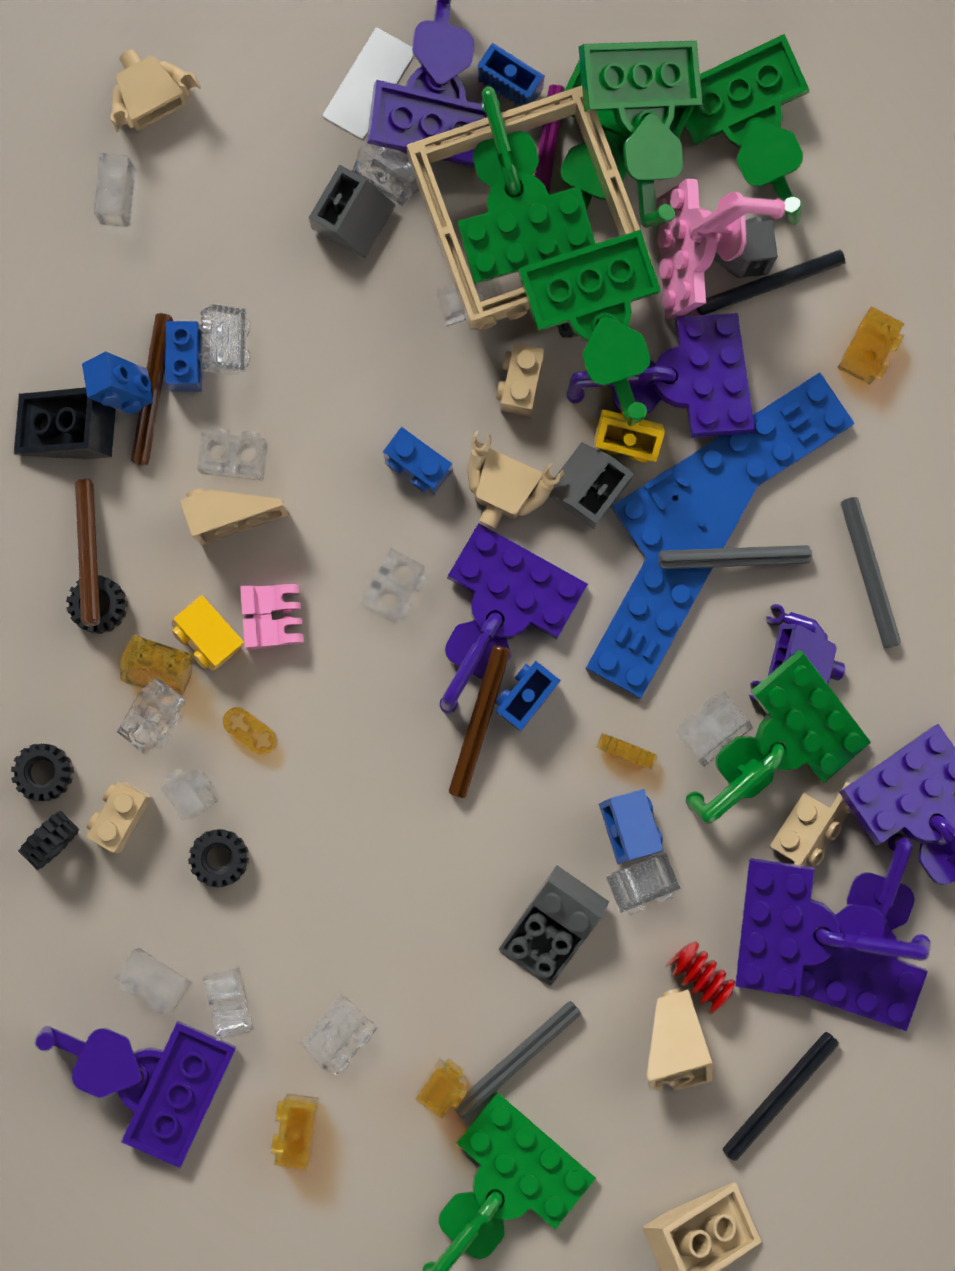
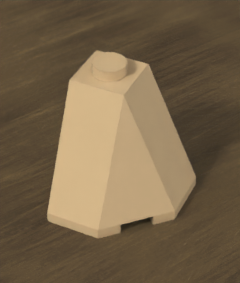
(678, 1045)

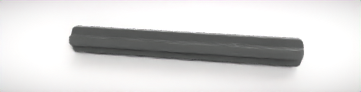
(734, 557)
(870, 572)
(518, 1058)

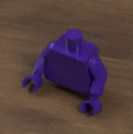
(807, 636)

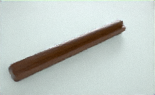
(148, 414)
(87, 552)
(479, 721)

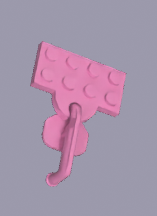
(694, 238)

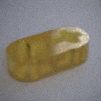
(255, 725)
(626, 751)

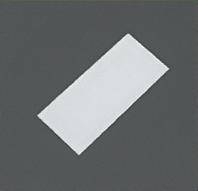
(380, 59)

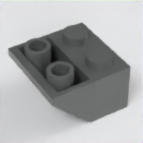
(351, 211)
(759, 250)
(590, 484)

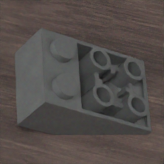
(554, 925)

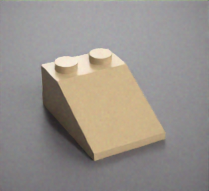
(222, 513)
(703, 1232)

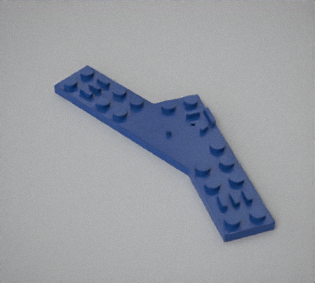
(698, 509)

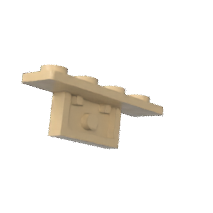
(810, 830)

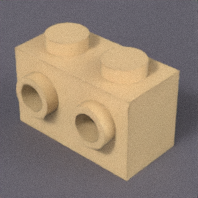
(522, 379)
(118, 817)

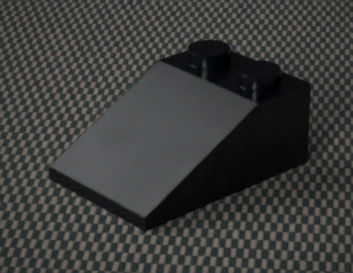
(63, 425)

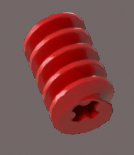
(702, 976)

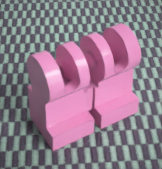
(260, 604)

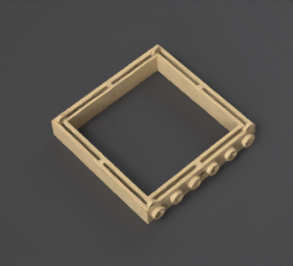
(514, 303)

